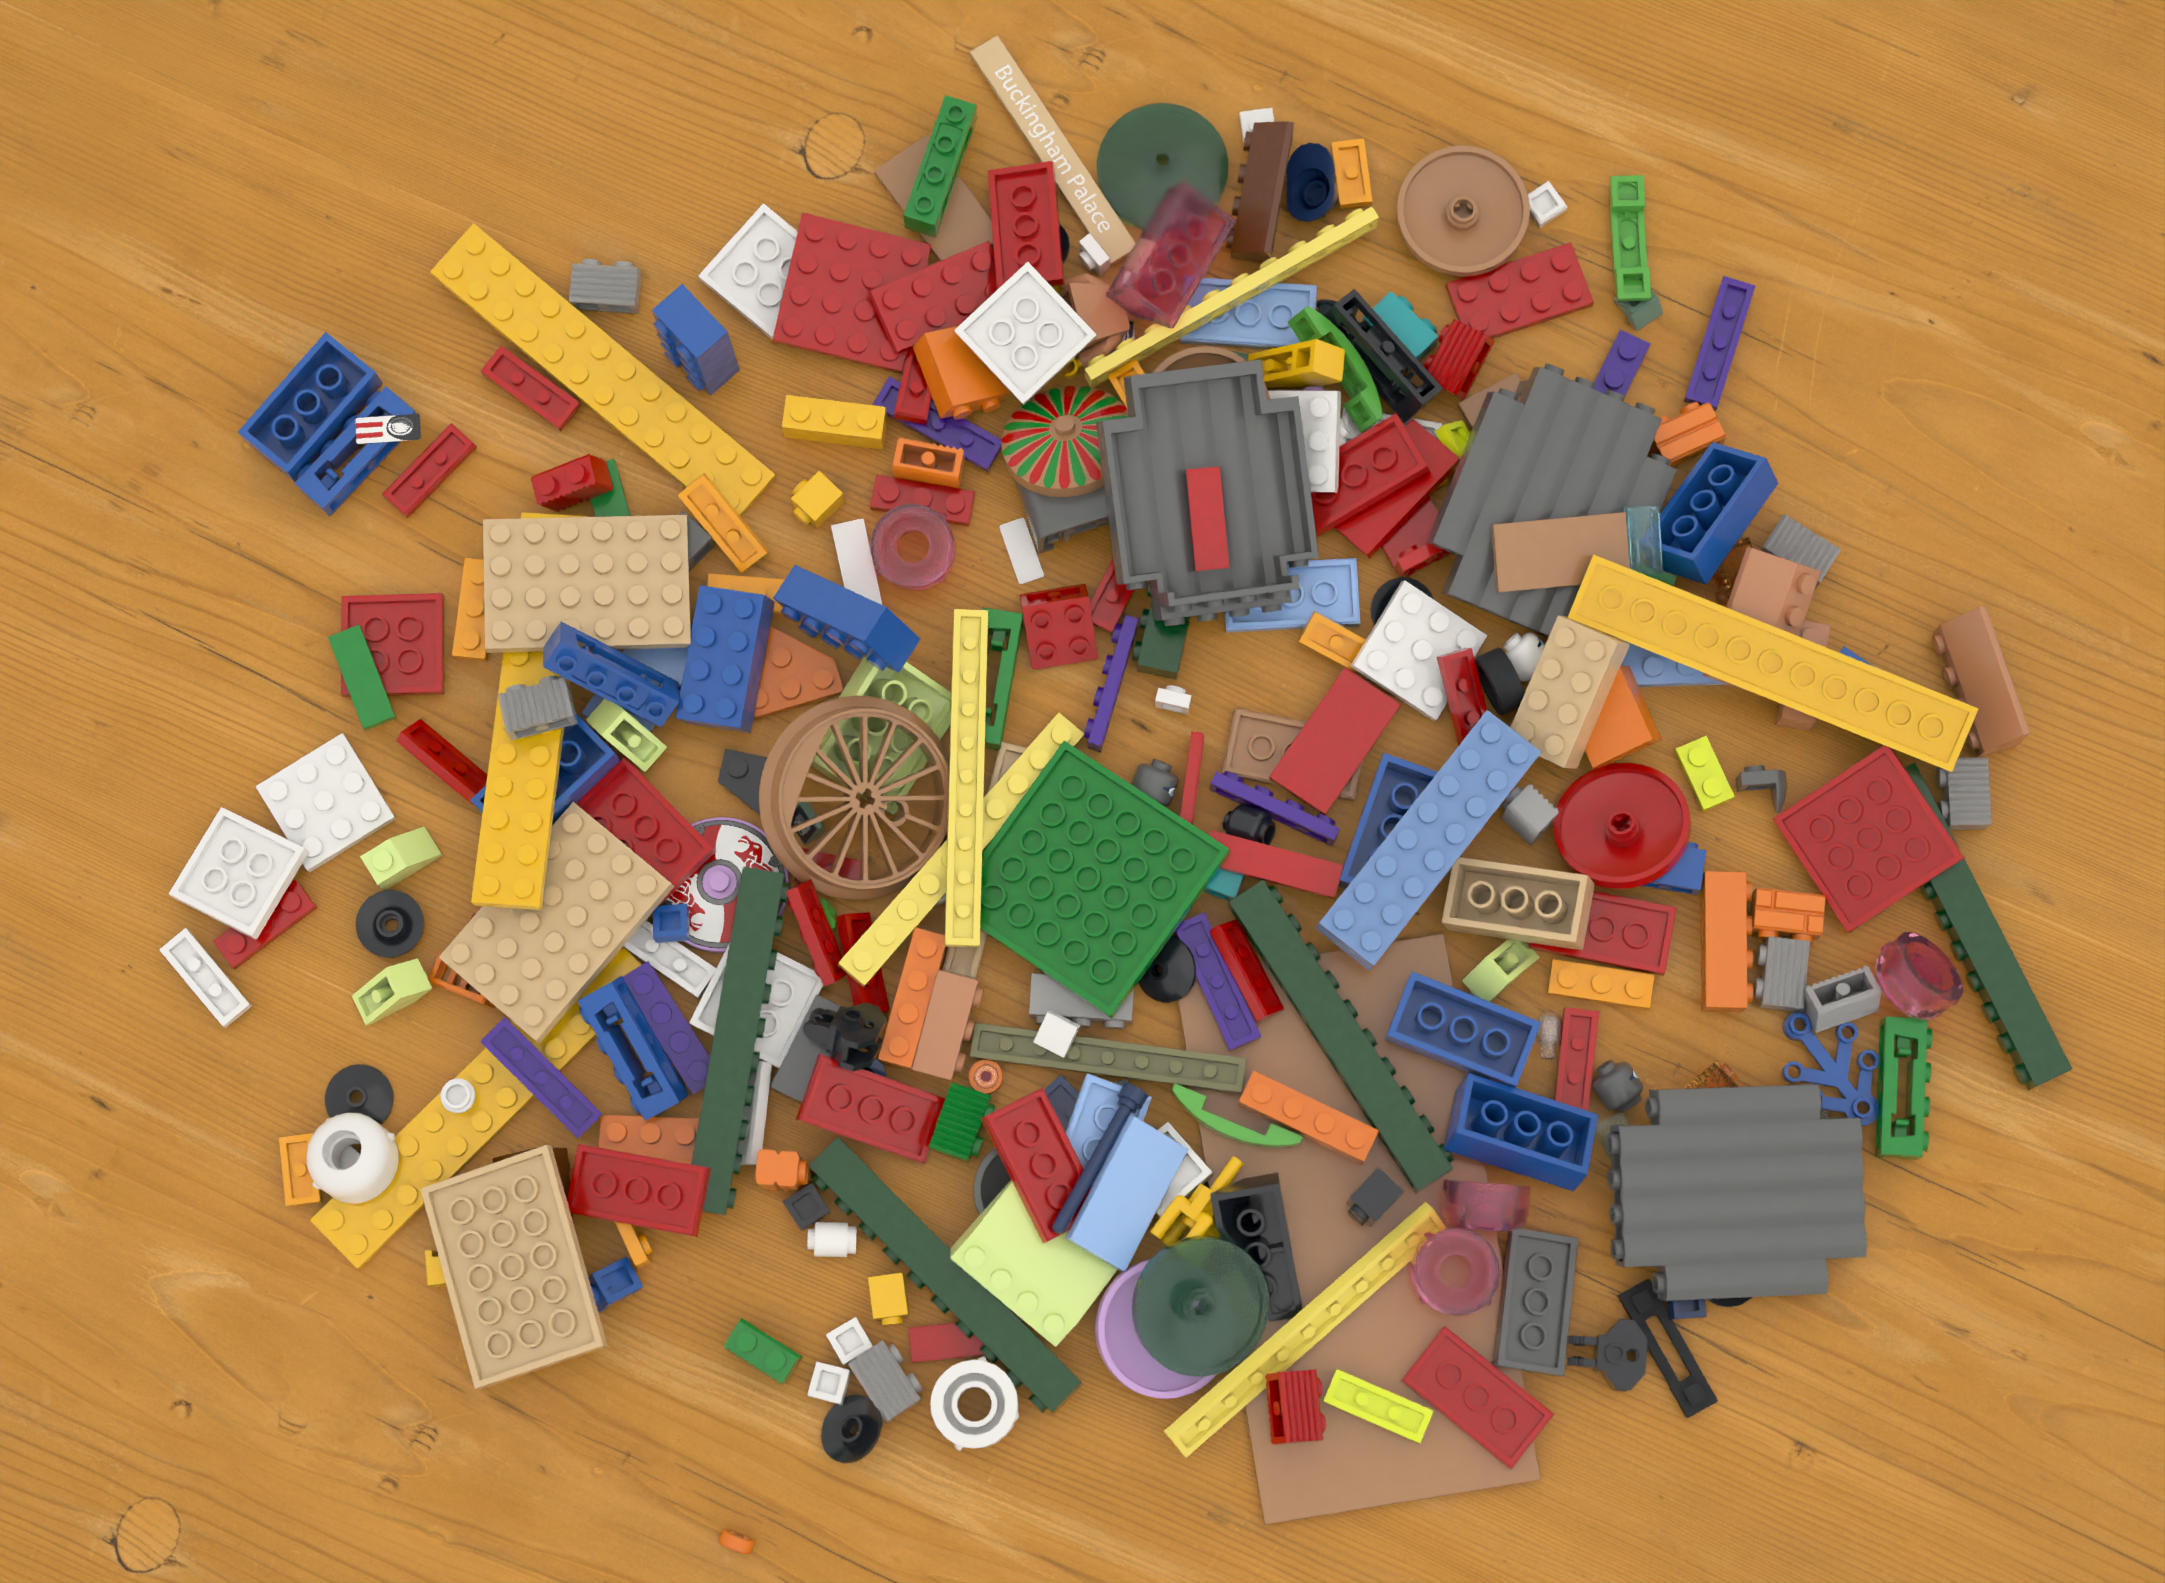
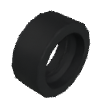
(1500, 681)

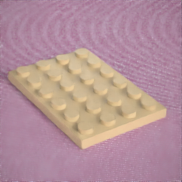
(598, 574)
(546, 958)
(513, 1267)

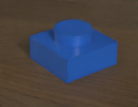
(671, 923)

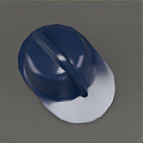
(1311, 182)

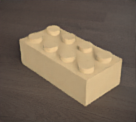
(1568, 690)
(1518, 903)

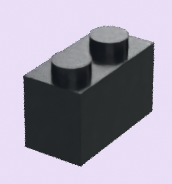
(1373, 1198)

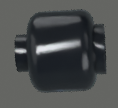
(1250, 824)

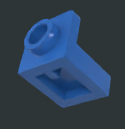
(614, 1283)

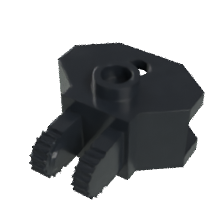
(847, 1032)
(1611, 1354)

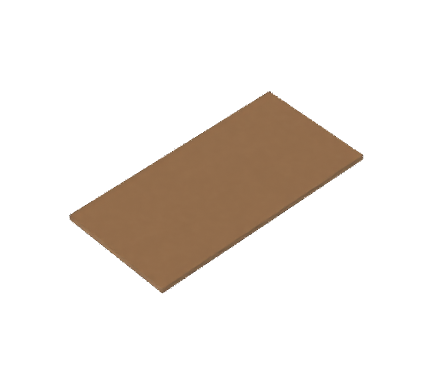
(1385, 1335)

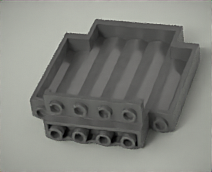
(1202, 422)
(1542, 459)
(1737, 1192)

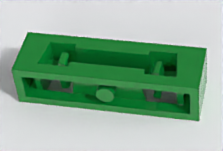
(940, 166)
(1000, 625)
(1918, 1073)

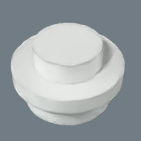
(458, 1095)

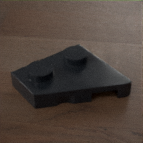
(742, 776)

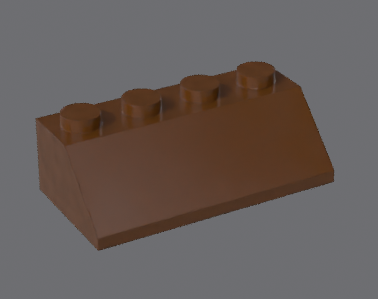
(1261, 192)

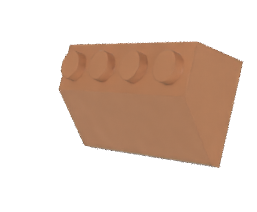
(1772, 592)
(1981, 680)

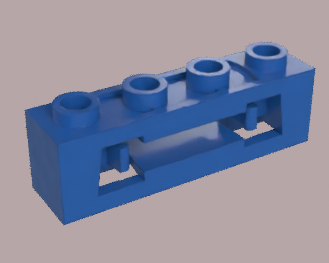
(322, 483)
(610, 674)
(658, 1090)

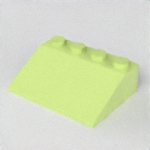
(907, 688)
(1040, 1282)

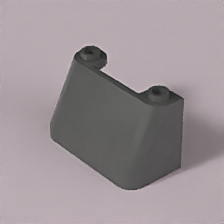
(1062, 516)

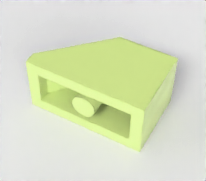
(626, 734)
(400, 857)
(1500, 969)
(391, 991)

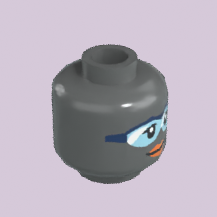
(1156, 781)
(1617, 1086)

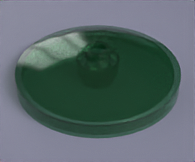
(1152, 134)
(1222, 1325)

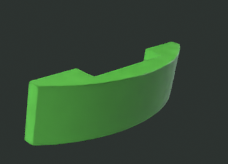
(1629, 238)
(1357, 381)
(1193, 1104)

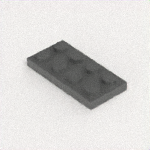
(1536, 1302)

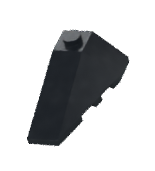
(1255, 1220)

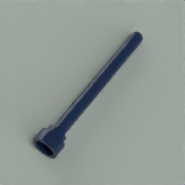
(1129, 1101)

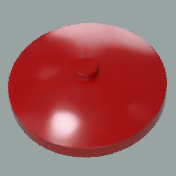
(1622, 825)

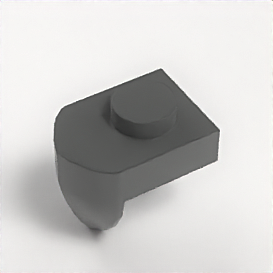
(1760, 779)

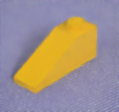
(1301, 364)

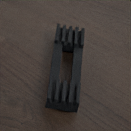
(1692, 1393)

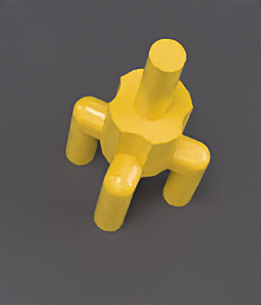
(1195, 1211)

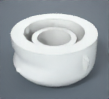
(373, 1168)
(955, 1382)

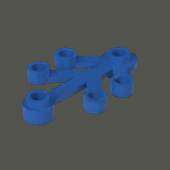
(1834, 1072)

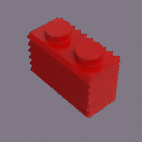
(1458, 357)
(572, 483)
(1295, 1406)

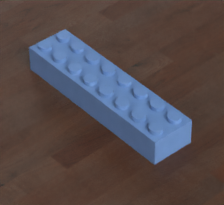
(1428, 840)

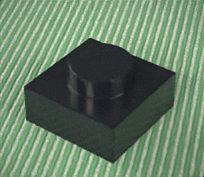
(806, 1206)

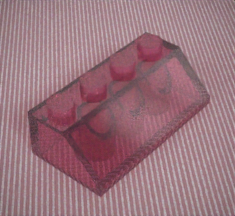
(1171, 256)

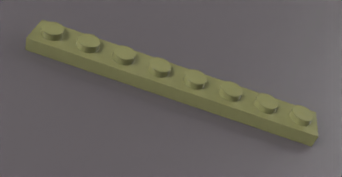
(1112, 1059)

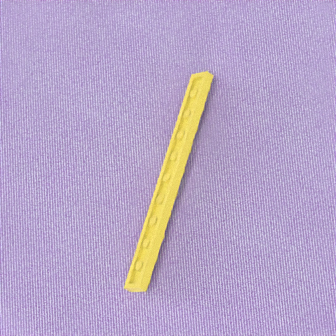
(1242, 289)
(966, 778)
(930, 882)
(1303, 1331)

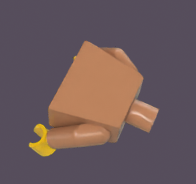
(1105, 317)

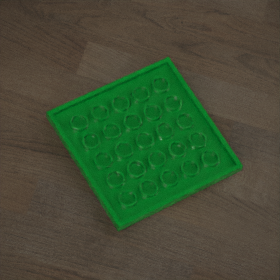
(1092, 878)

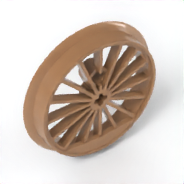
(789, 767)

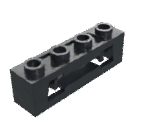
(1384, 357)

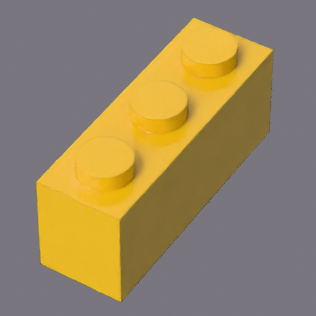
(834, 422)

